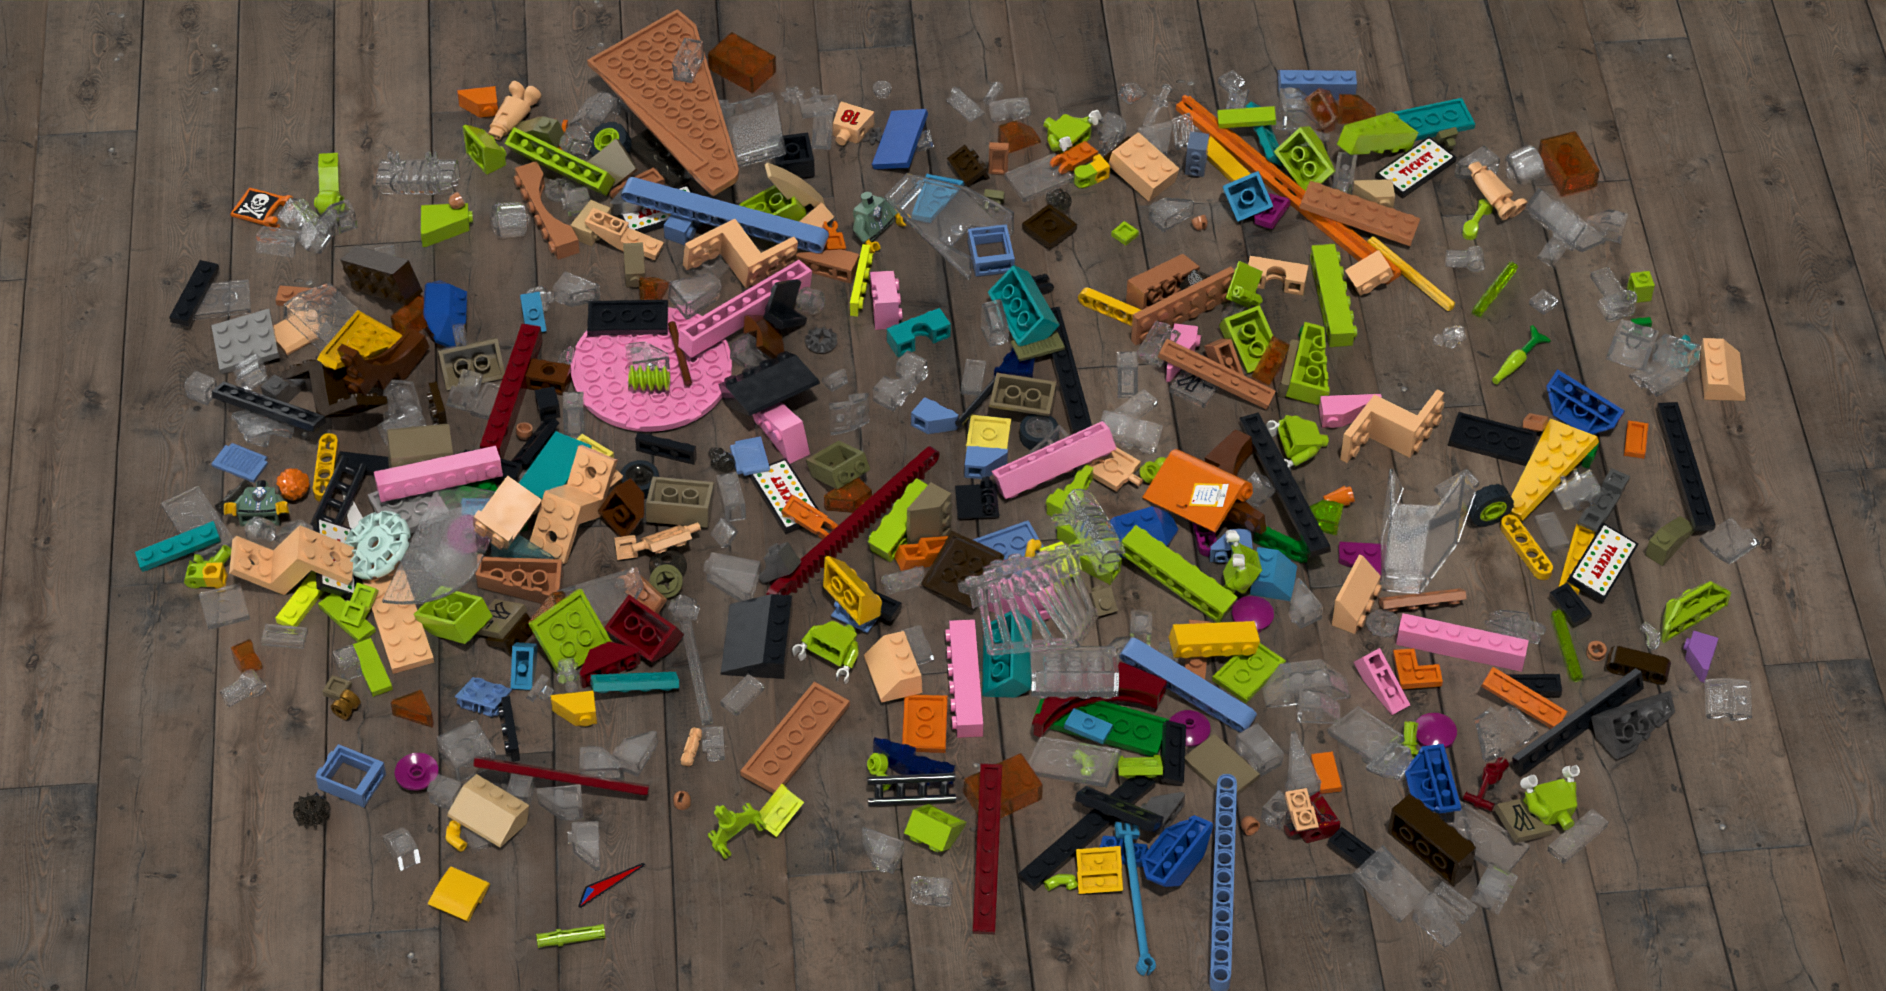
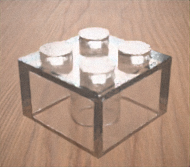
(462, 746)

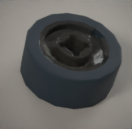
(641, 473)

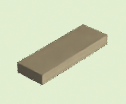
(1287, 369)

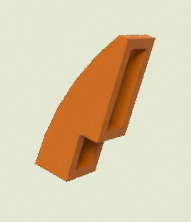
(919, 554)

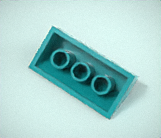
(1024, 307)
(1006, 673)

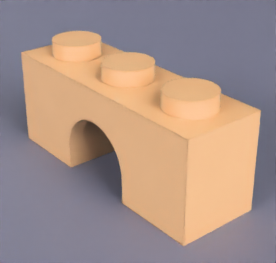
(1291, 274)

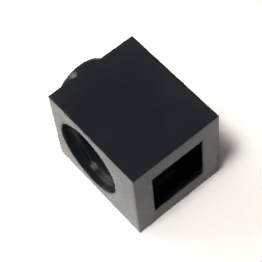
(547, 403)

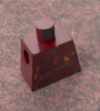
(1326, 819)

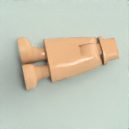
(513, 109)
(1496, 192)

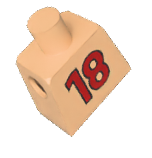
(851, 123)

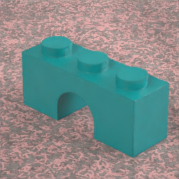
(931, 324)

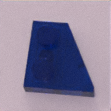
(1013, 367)

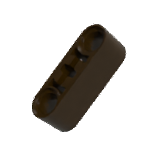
(1624, 660)

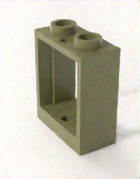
(836, 464)

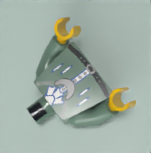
(872, 218)
(258, 501)

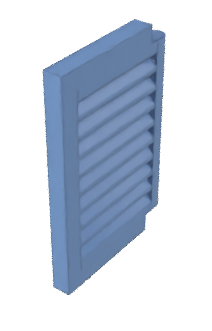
(750, 456)
(240, 462)

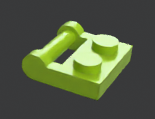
(1145, 766)

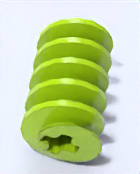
(649, 378)

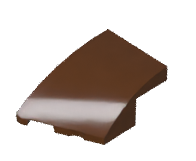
(768, 338)

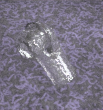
(1653, 636)

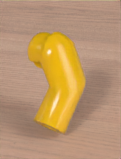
(1032, 546)
(453, 836)

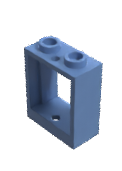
(990, 264)
(375, 774)

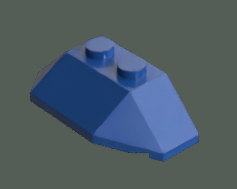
(443, 308)
(1581, 406)
(1153, 520)
(1432, 780)
(1177, 851)

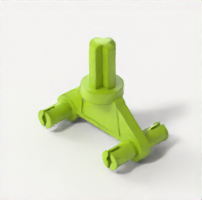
(731, 824)

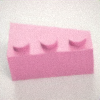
(885, 299)
(784, 431)

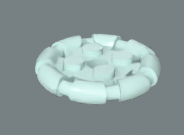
(367, 533)

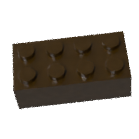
(381, 275)
(1431, 839)

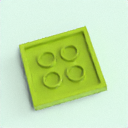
(569, 629)

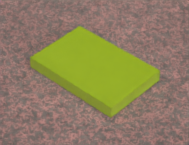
(1248, 674)

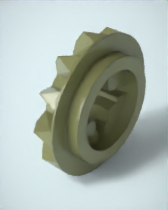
(671, 572)

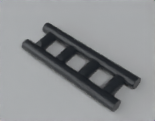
(349, 489)
(901, 780)

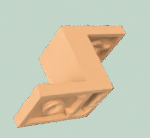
(739, 253)
(1392, 426)
(573, 503)
(506, 513)
(291, 560)

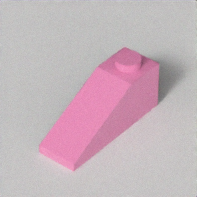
(1188, 339)
(1341, 409)
(1382, 681)

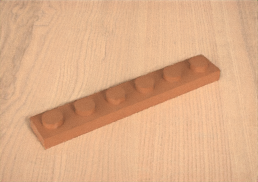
(1216, 374)

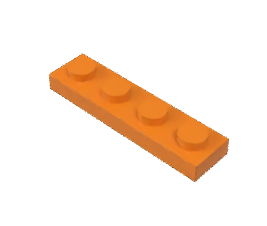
(1523, 698)

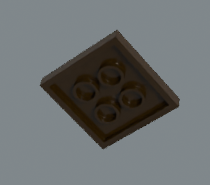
(955, 562)

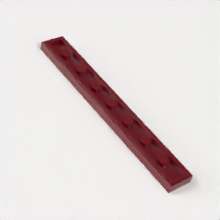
(560, 775)
(987, 849)

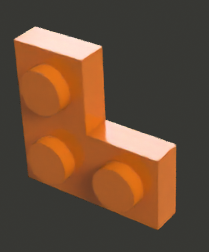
(1412, 675)

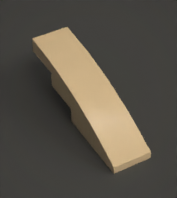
(792, 185)

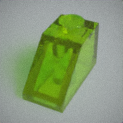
(1328, 515)

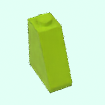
(443, 222)

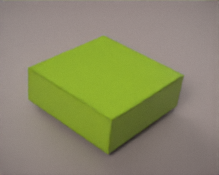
(1125, 233)

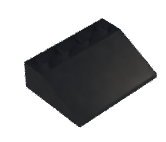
(767, 383)
(758, 637)

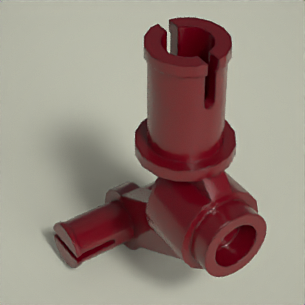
(1491, 774)

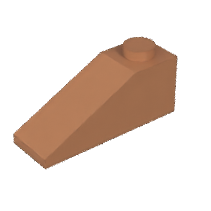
(832, 264)

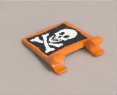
(259, 206)

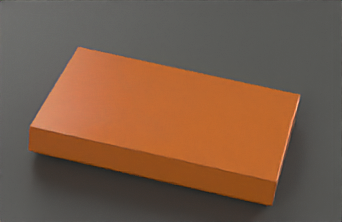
(925, 722)

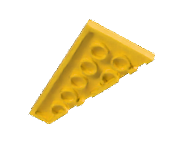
(362, 334)
(1555, 455)

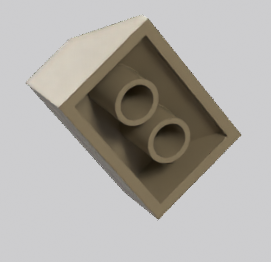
(477, 356)
(1023, 394)
(418, 444)
(679, 501)
(929, 514)

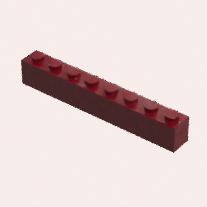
(512, 389)

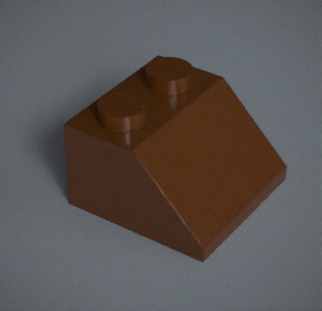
(624, 508)

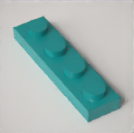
(1267, 139)
(178, 546)
(634, 681)

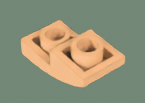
(818, 216)
(1300, 810)

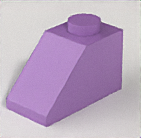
(1699, 653)

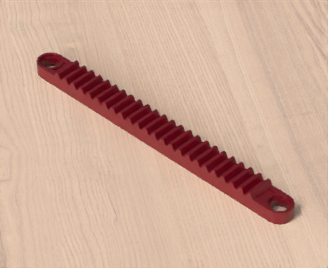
(855, 523)

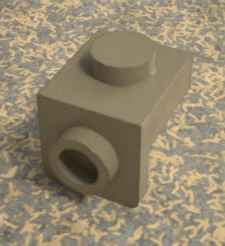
(1103, 600)

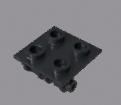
(977, 500)

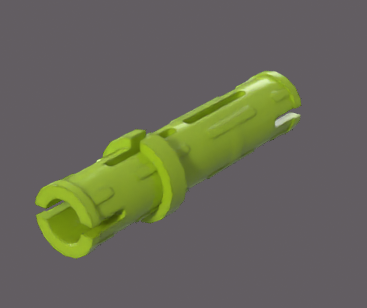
(562, 937)

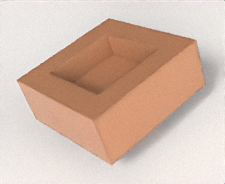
(1535, 422)

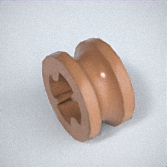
(1592, 647)

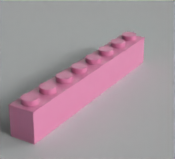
(730, 315)

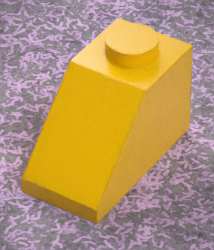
(575, 707)

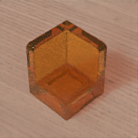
(245, 657)

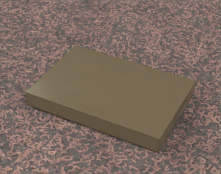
(1216, 758)

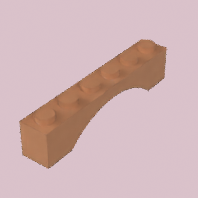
(560, 236)

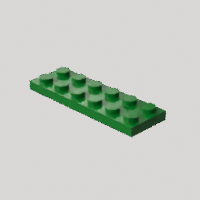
(1131, 728)

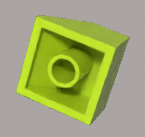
(483, 149)
(934, 827)

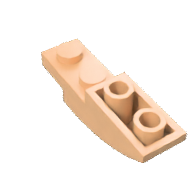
(616, 232)

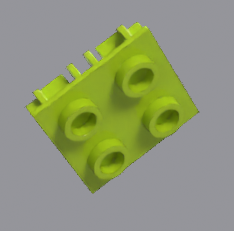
(1244, 285)

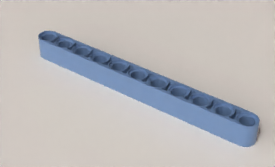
(719, 212)
(1223, 891)

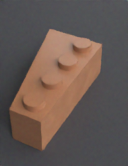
(1159, 282)
(521, 577)

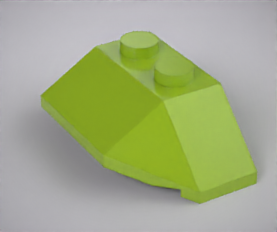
(1693, 608)

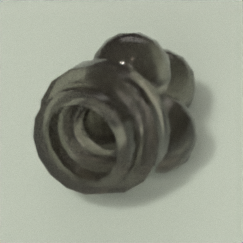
(1059, 199)
(721, 460)

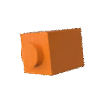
(479, 101)

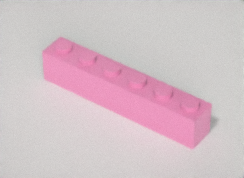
(1054, 460)
(438, 474)
(1462, 642)
(966, 680)

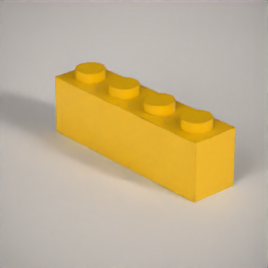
(1214, 639)

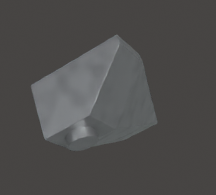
(1628, 725)

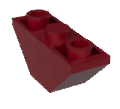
(608, 659)

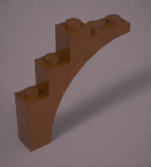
(379, 370)
(1230, 457)

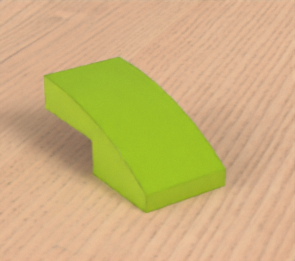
(359, 605)

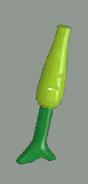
(1519, 357)

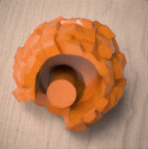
(293, 484)

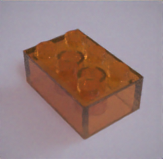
(742, 62)
(1568, 163)
(1019, 786)

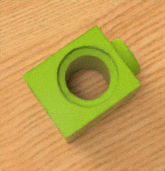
(1642, 285)

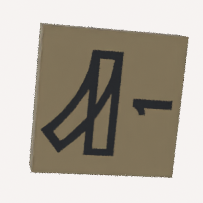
(504, 617)
(1520, 822)

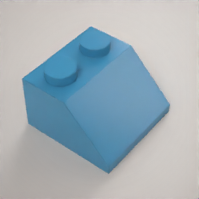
(1247, 196)
(1276, 577)

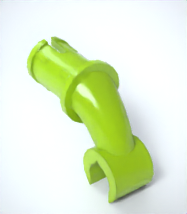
(222, 556)
(1410, 733)

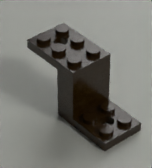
(331, 391)

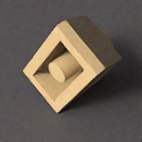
(1375, 190)

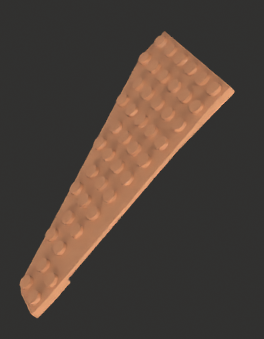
(677, 112)

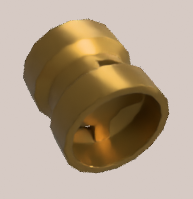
(345, 705)

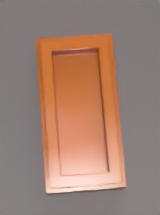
(1636, 439)
(1327, 772)

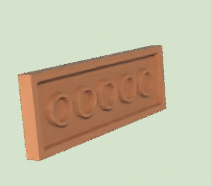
(1360, 213)
(1183, 305)
(795, 738)

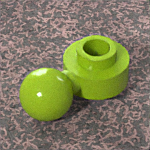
(1150, 469)
(878, 765)

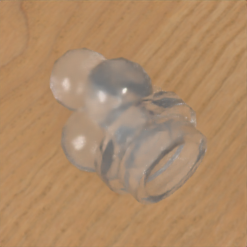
(1451, 336)
(568, 673)

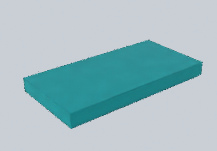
(1438, 117)
(552, 465)

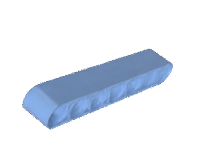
(1189, 685)

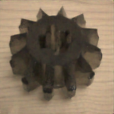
(311, 810)

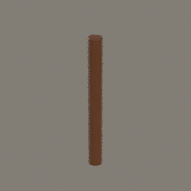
(680, 354)

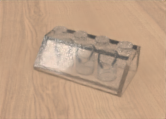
(1563, 222)

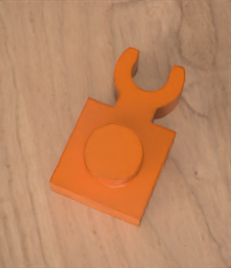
(835, 240)

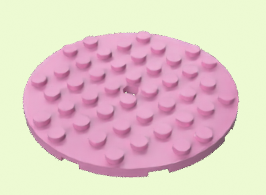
(603, 373)

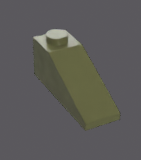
(543, 128)
(1669, 540)

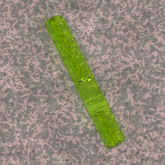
(1494, 289)
(1567, 645)

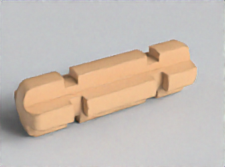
(691, 746)

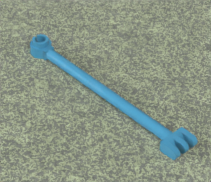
(1128, 836)

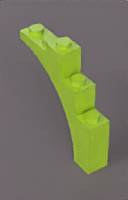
(1064, 533)

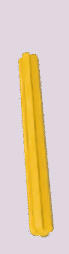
(1414, 276)

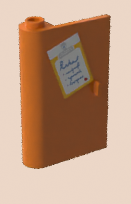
(1199, 486)

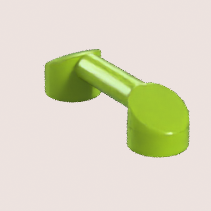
(1471, 227)

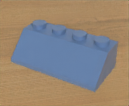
(1310, 80)

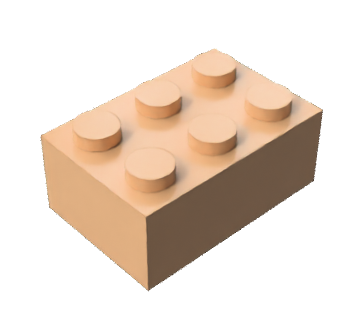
(1143, 166)

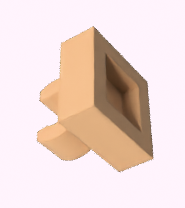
(624, 548)

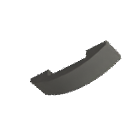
(1605, 503)

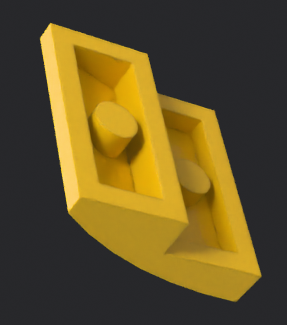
(1099, 869)
(458, 893)

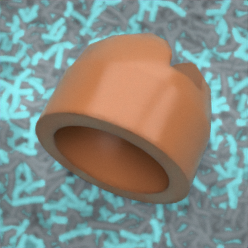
(456, 201)
(1200, 222)
(524, 430)
(686, 801)
(1249, 825)

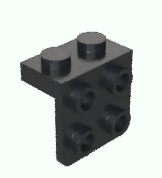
(780, 305)

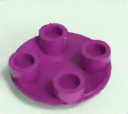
(1253, 609)
(1436, 729)

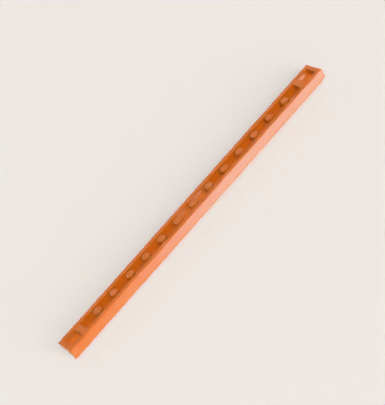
(1254, 162)

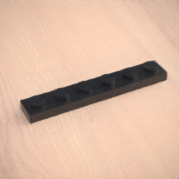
(268, 407)

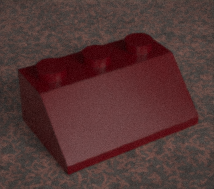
(643, 629)

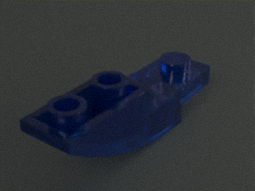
(904, 761)

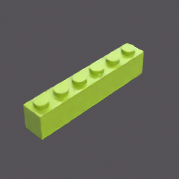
(560, 161)
(1332, 295)
(1178, 574)

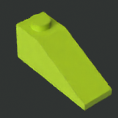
(329, 172)

